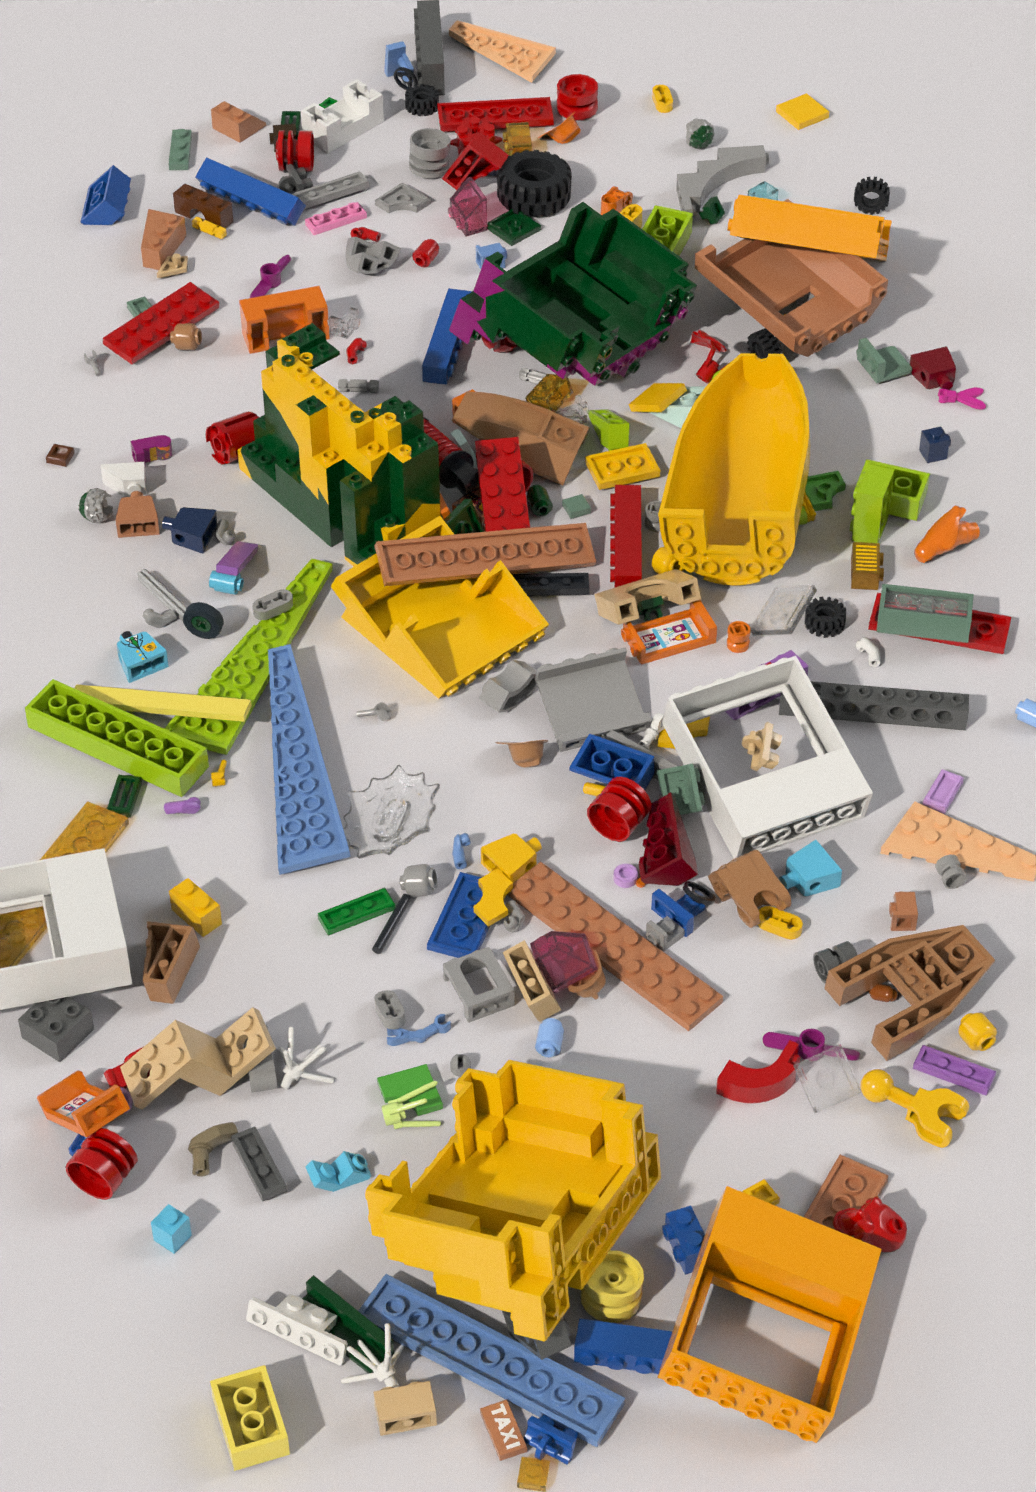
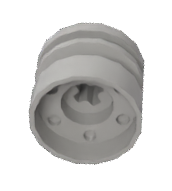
(429, 153)

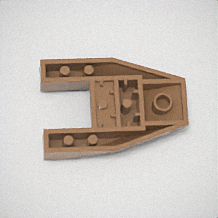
(929, 970)

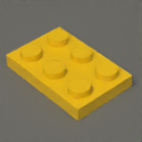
(622, 466)

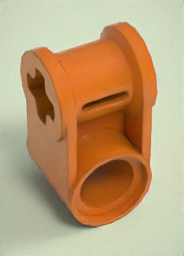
(615, 199)

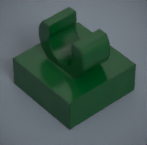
(712, 210)
(649, 606)

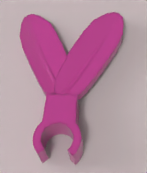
(966, 397)

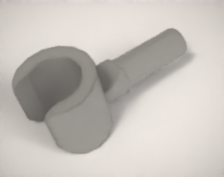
(92, 362)
(380, 710)

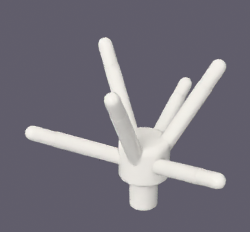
(295, 1071)
(382, 1371)

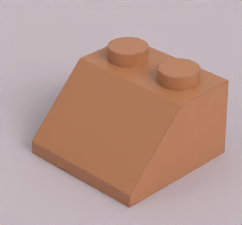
(234, 122)

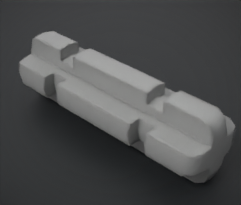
(533, 377)
(358, 385)

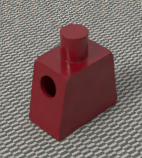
(934, 368)

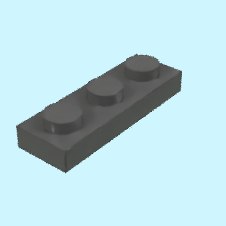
(259, 1163)

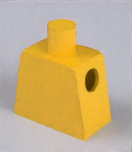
(511, 855)

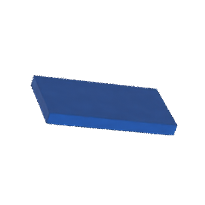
(458, 927)

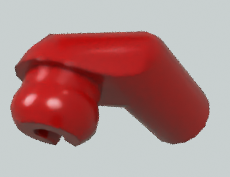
(365, 233)
(356, 344)

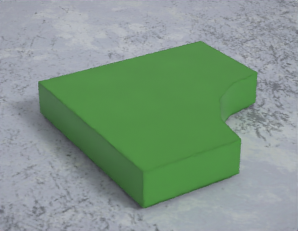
(823, 488)
(402, 1082)

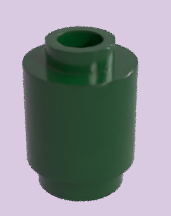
(539, 500)

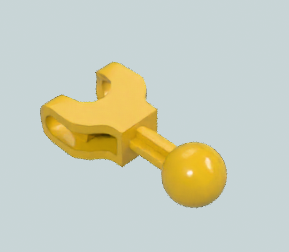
(923, 1108)

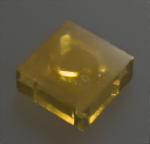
(533, 1474)

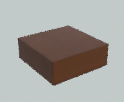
(60, 455)

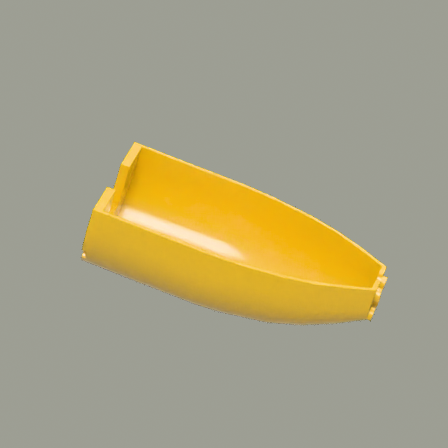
(739, 473)

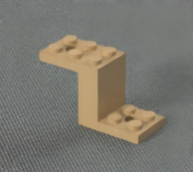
(197, 1058)

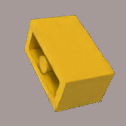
(195, 907)

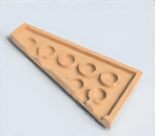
(514, 53)
(934, 835)

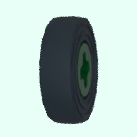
(203, 620)

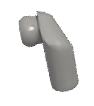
(223, 534)
(158, 620)

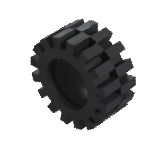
(421, 100)
(871, 204)
(763, 343)
(825, 608)

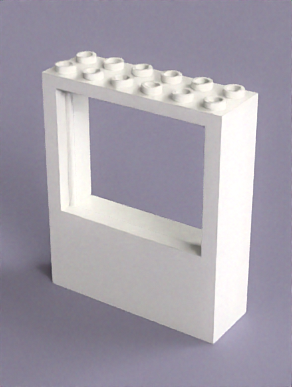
(785, 802)
(80, 923)

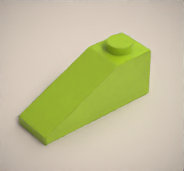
(610, 429)

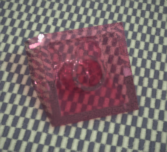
(469, 208)

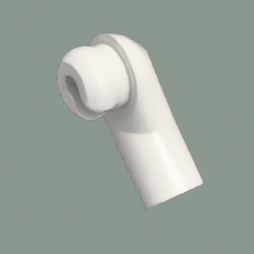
(871, 649)

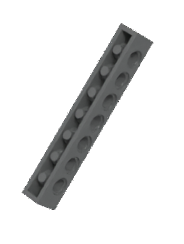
(890, 705)

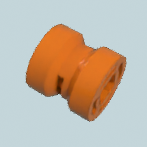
(738, 637)

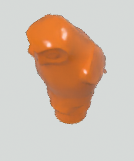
(946, 535)

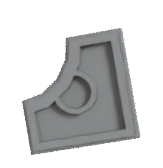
(402, 198)

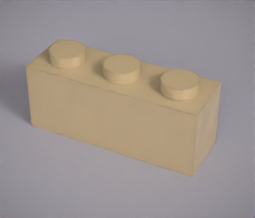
(531, 981)

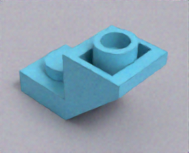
(343, 1172)

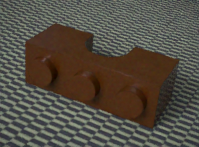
(190, 201)

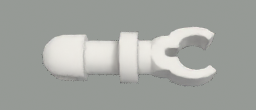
(652, 733)

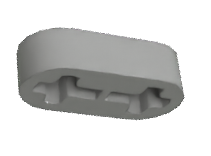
(272, 604)
(392, 1007)

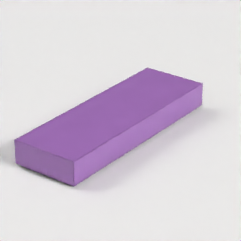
(236, 558)
(954, 1070)

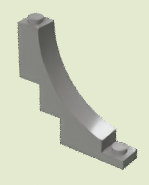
(730, 164)

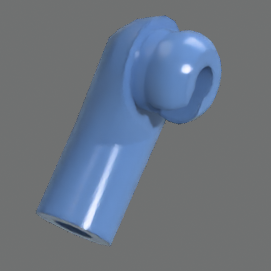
(458, 850)

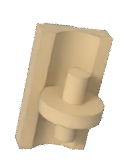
(759, 747)

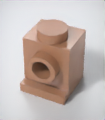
(903, 912)

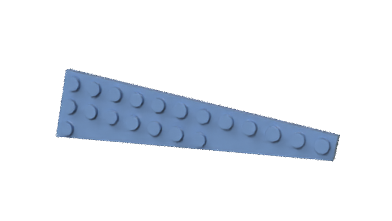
(305, 808)

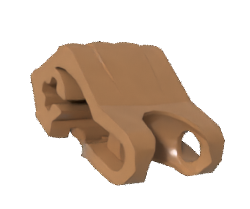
(750, 885)

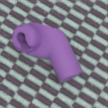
(188, 806)

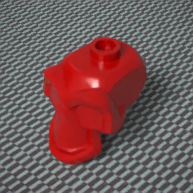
(873, 1224)

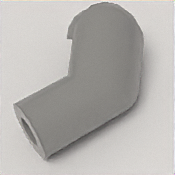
(516, 917)

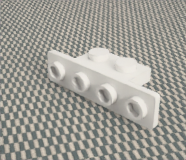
(300, 1324)

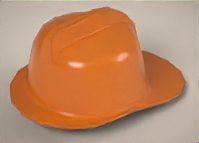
(565, 131)

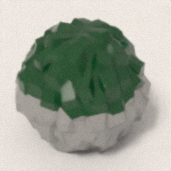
(699, 133)
(94, 506)

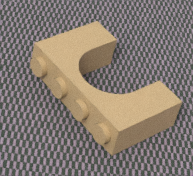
(621, 602)

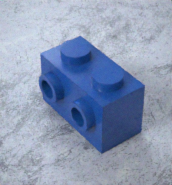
(684, 1235)

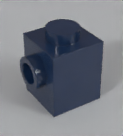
(934, 444)

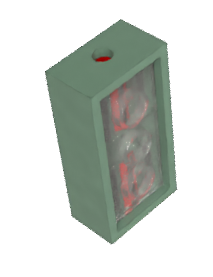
(925, 613)

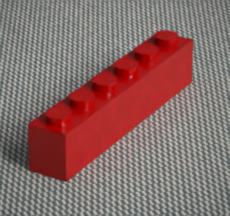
(627, 535)

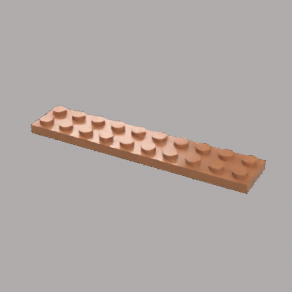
(471, 553)
(619, 947)

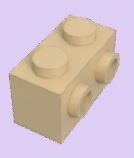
(405, 1408)

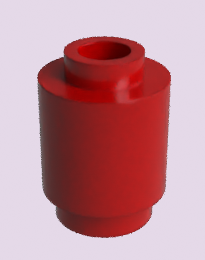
(426, 252)

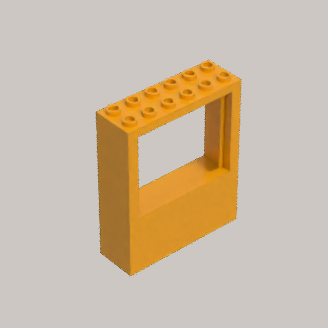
(789, 1268)

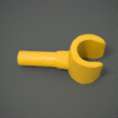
(218, 778)

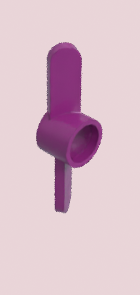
(270, 276)
(814, 1036)

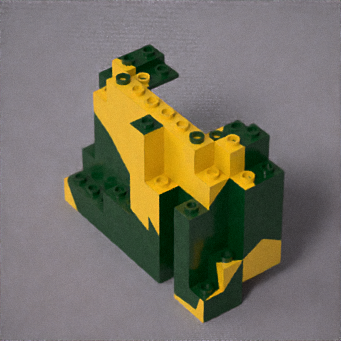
(332, 463)

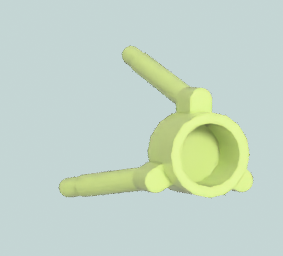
(395, 1110)

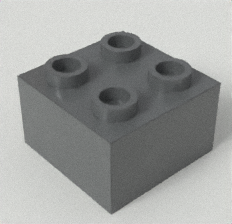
(56, 1026)

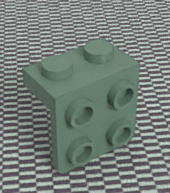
(882, 363)
(683, 785)

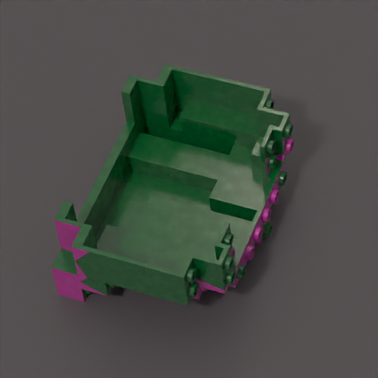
(583, 301)

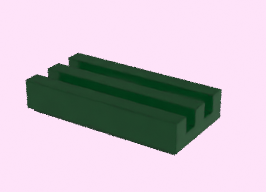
(291, 118)
(121, 809)

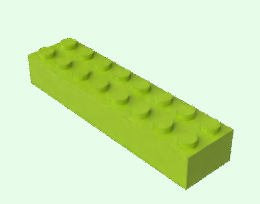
(117, 737)

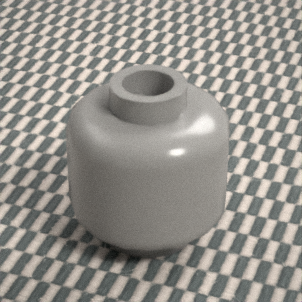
(419, 880)

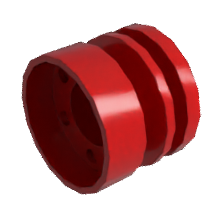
(295, 150)
(619, 809)
(101, 1163)

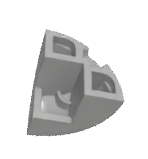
(368, 257)

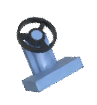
(399, 65)

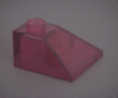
(563, 958)

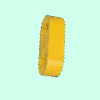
(662, 98)
(780, 922)

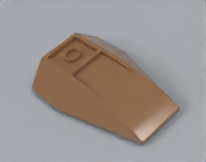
(545, 438)

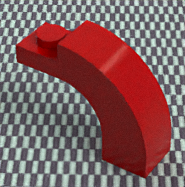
(760, 1084)

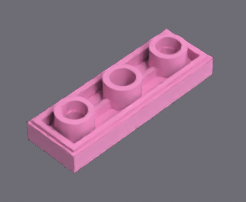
(335, 218)

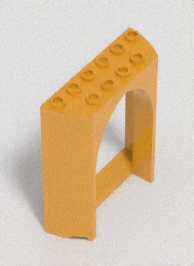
(810, 227)

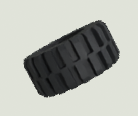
(534, 183)

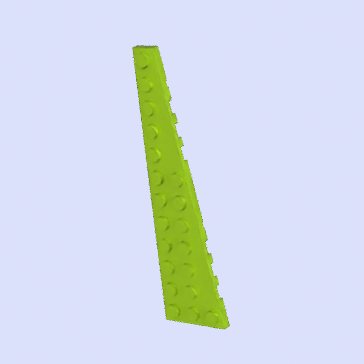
(246, 667)

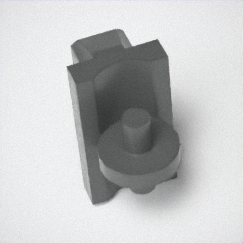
(295, 181)

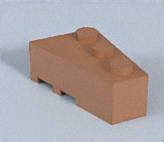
(161, 237)

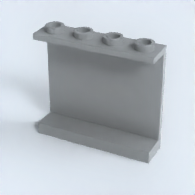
(590, 698)

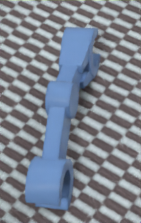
(420, 1035)

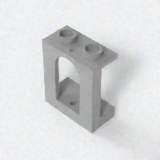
(484, 1003)

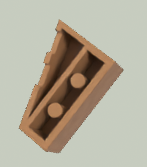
(168, 959)

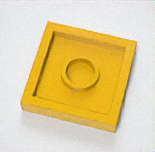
(802, 111)
(657, 397)

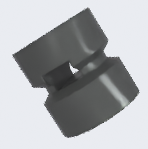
(829, 959)

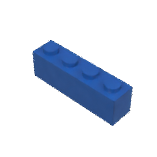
(620, 1346)

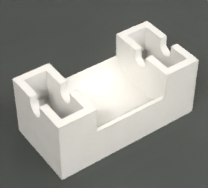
(344, 119)

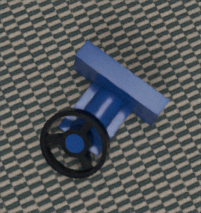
(686, 907)

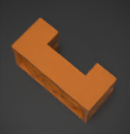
(280, 315)

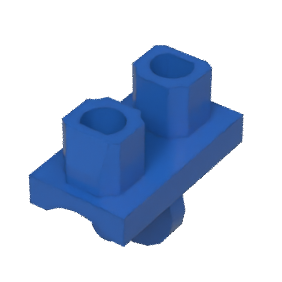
(550, 1440)

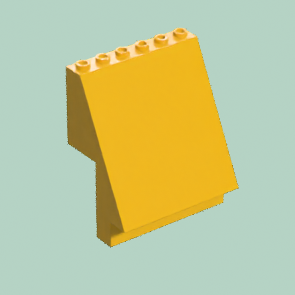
(441, 628)

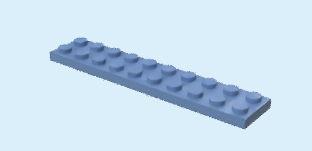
(492, 1360)

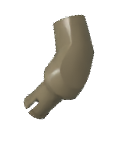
(205, 1142)

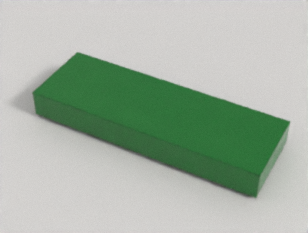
(356, 911)

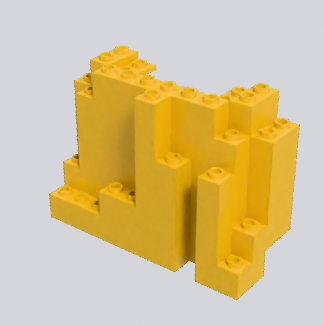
(522, 1192)

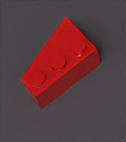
(475, 161)

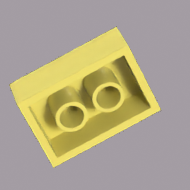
(250, 1417)

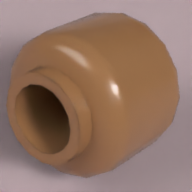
(186, 336)

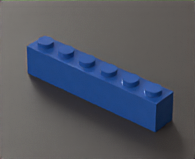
(250, 191)
(444, 345)

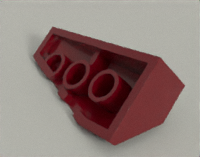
(667, 851)

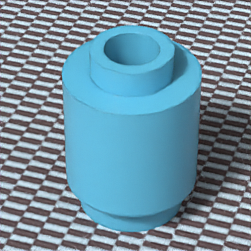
(226, 583)

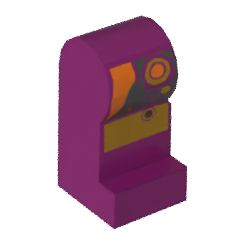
(151, 449)

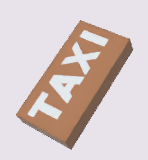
(503, 1430)

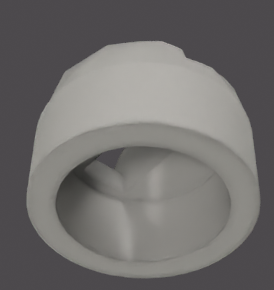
(459, 1071)

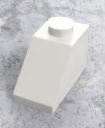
(125, 477)

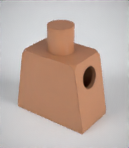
(137, 516)

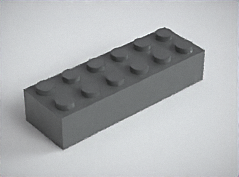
(429, 45)

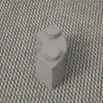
(509, 686)

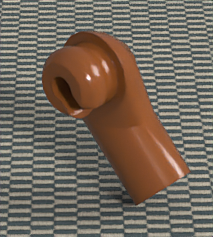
(883, 993)

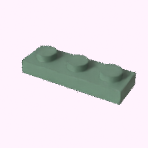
(180, 149)

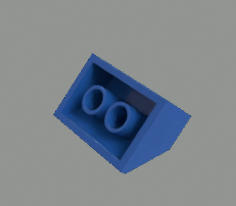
(106, 198)
(606, 760)

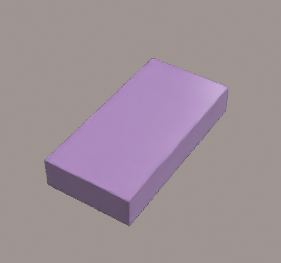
(943, 791)

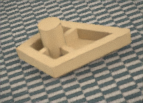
(173, 266)

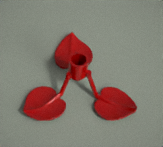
(709, 366)

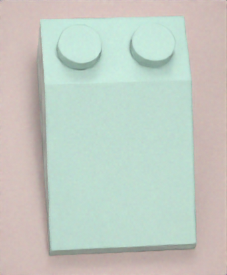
(680, 408)

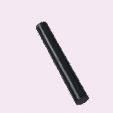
(391, 923)

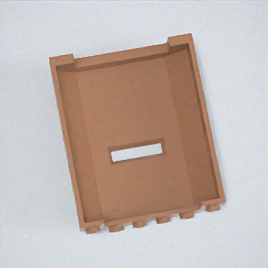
(772, 275)

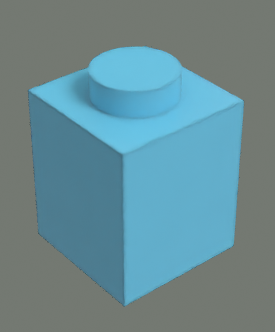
(171, 1228)

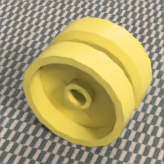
(614, 1288)

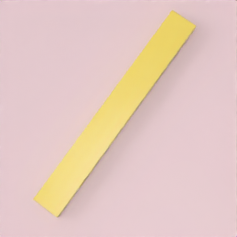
(171, 703)

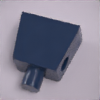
(192, 528)

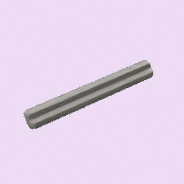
(162, 593)

